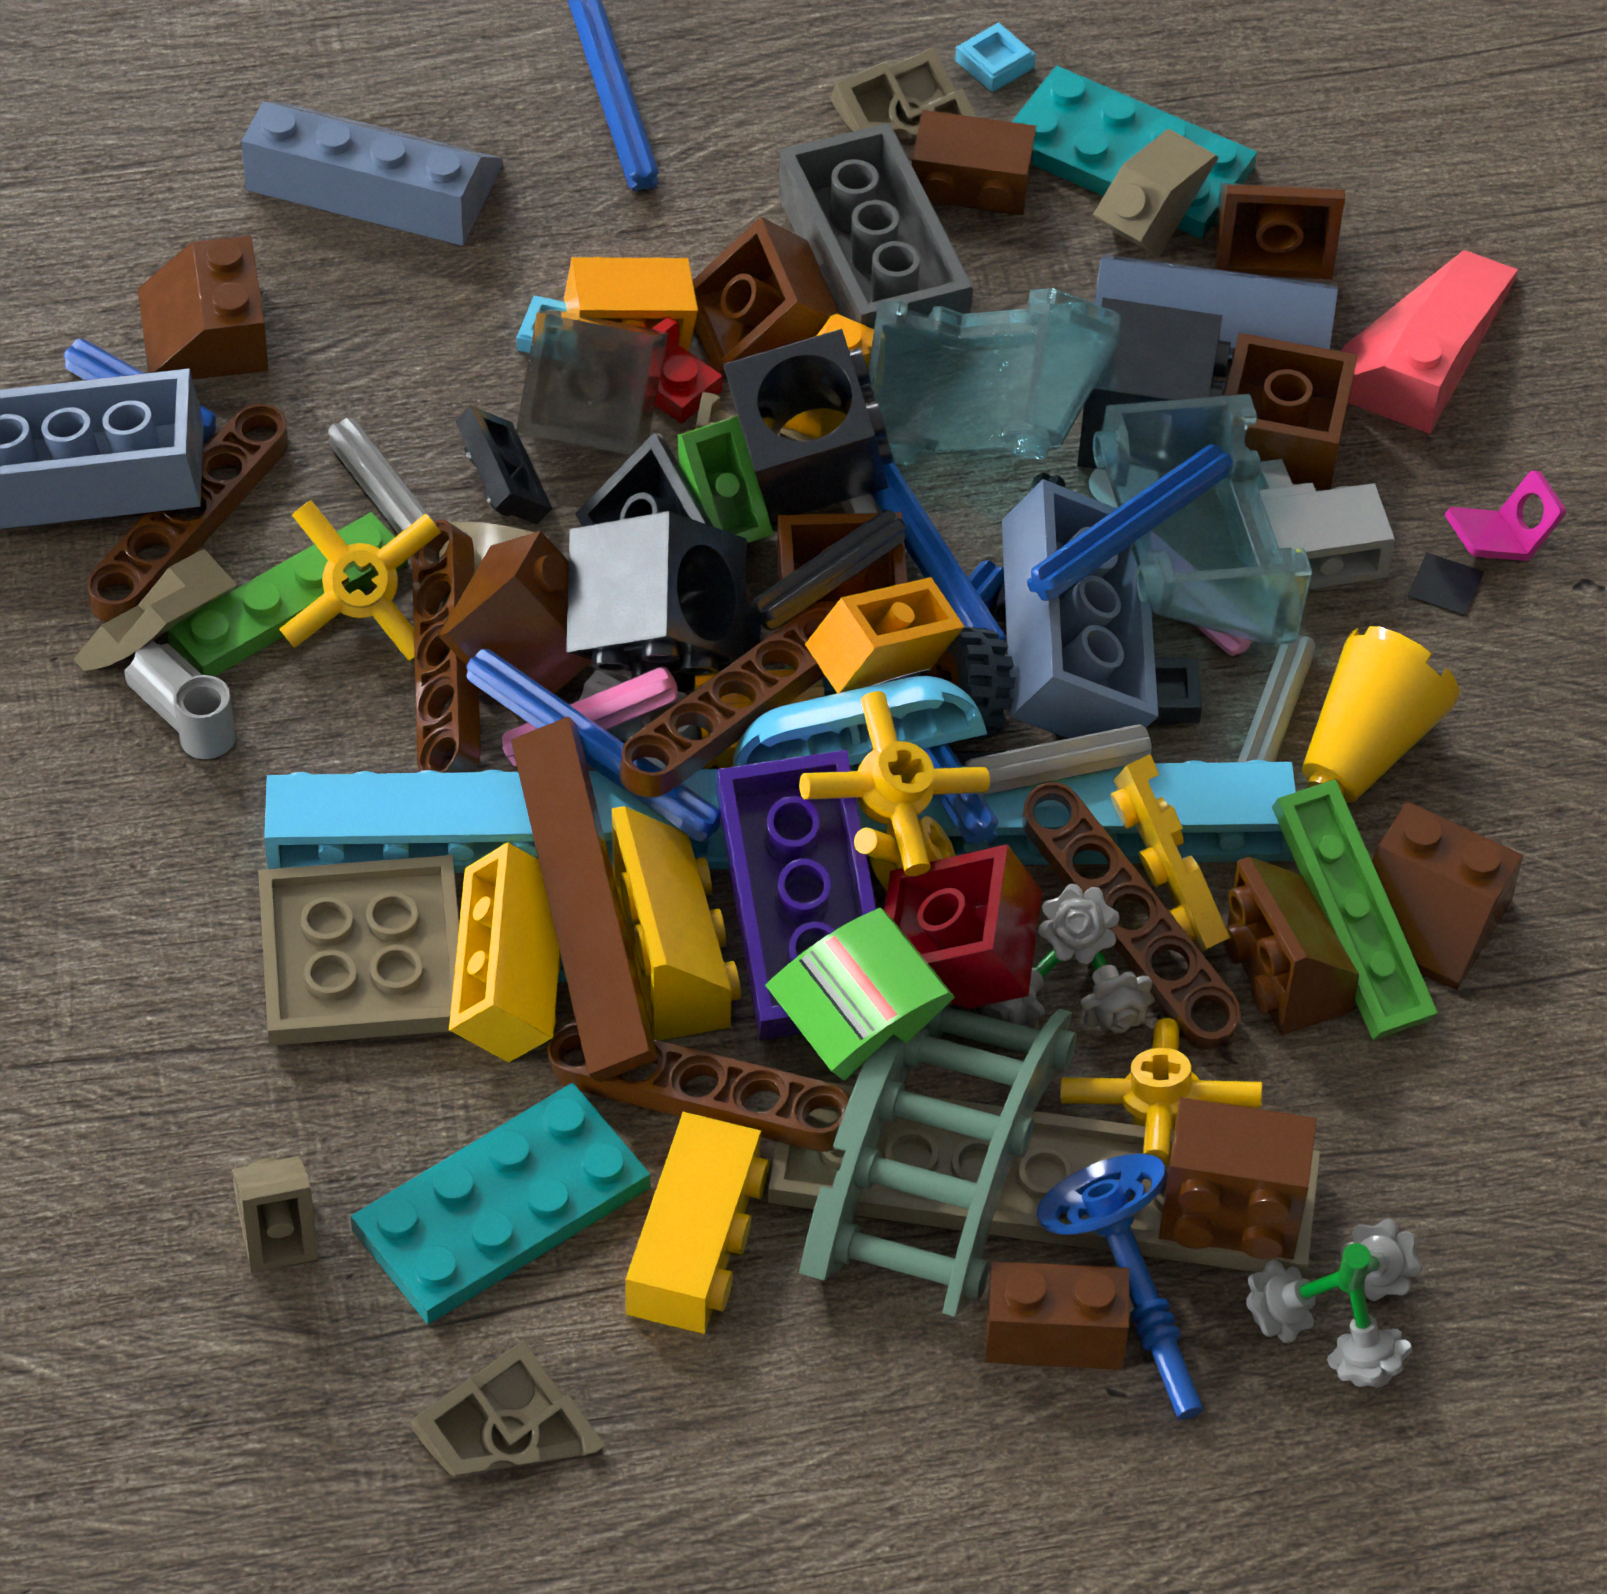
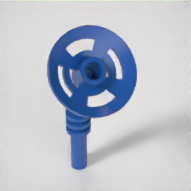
(1104, 1199)

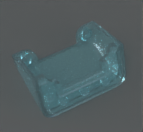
(988, 376)
(1218, 553)

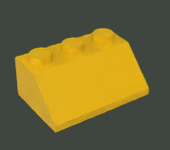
(671, 927)

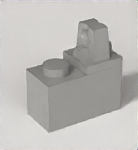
(1338, 527)

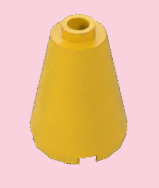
(1376, 710)

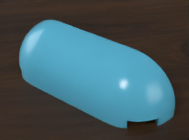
(922, 710)

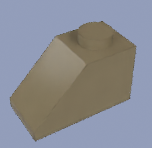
(1155, 191)
(275, 1213)

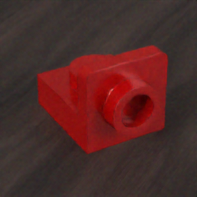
(683, 377)

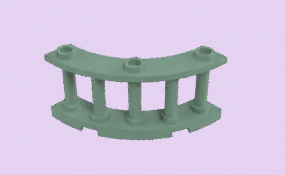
(882, 1098)

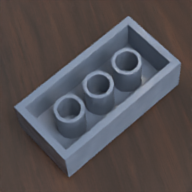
(100, 448)
(1090, 651)

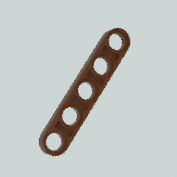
(187, 536)
(439, 681)
(721, 721)
(1138, 945)
(725, 1103)

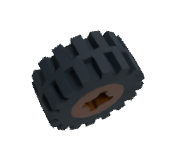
(980, 669)

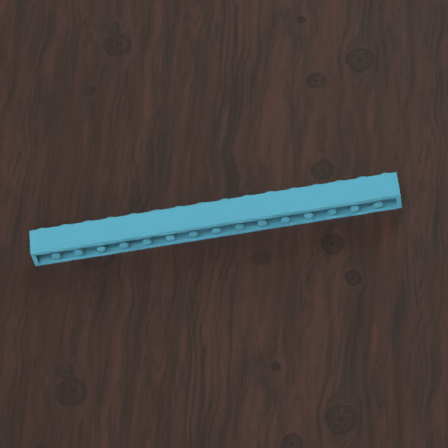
(470, 814)

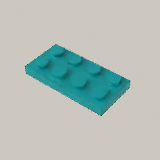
(1093, 130)
(500, 1202)

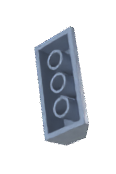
(367, 171)
(1249, 302)

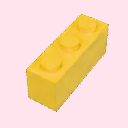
(505, 956)
(696, 1223)

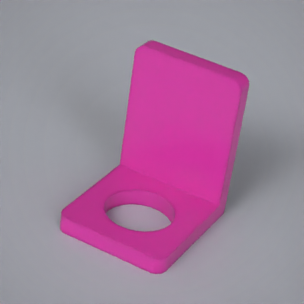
(1504, 532)

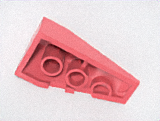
(1426, 341)

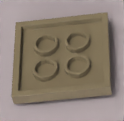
(359, 949)

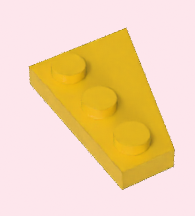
(1161, 859)

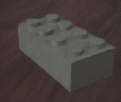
(871, 225)

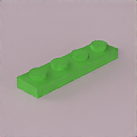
(255, 612)
(1356, 905)

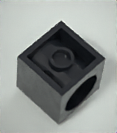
(1158, 358)
(800, 378)
(656, 595)

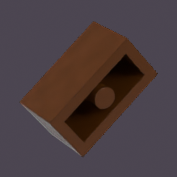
(974, 161)
(1057, 1315)

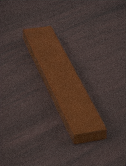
(583, 900)

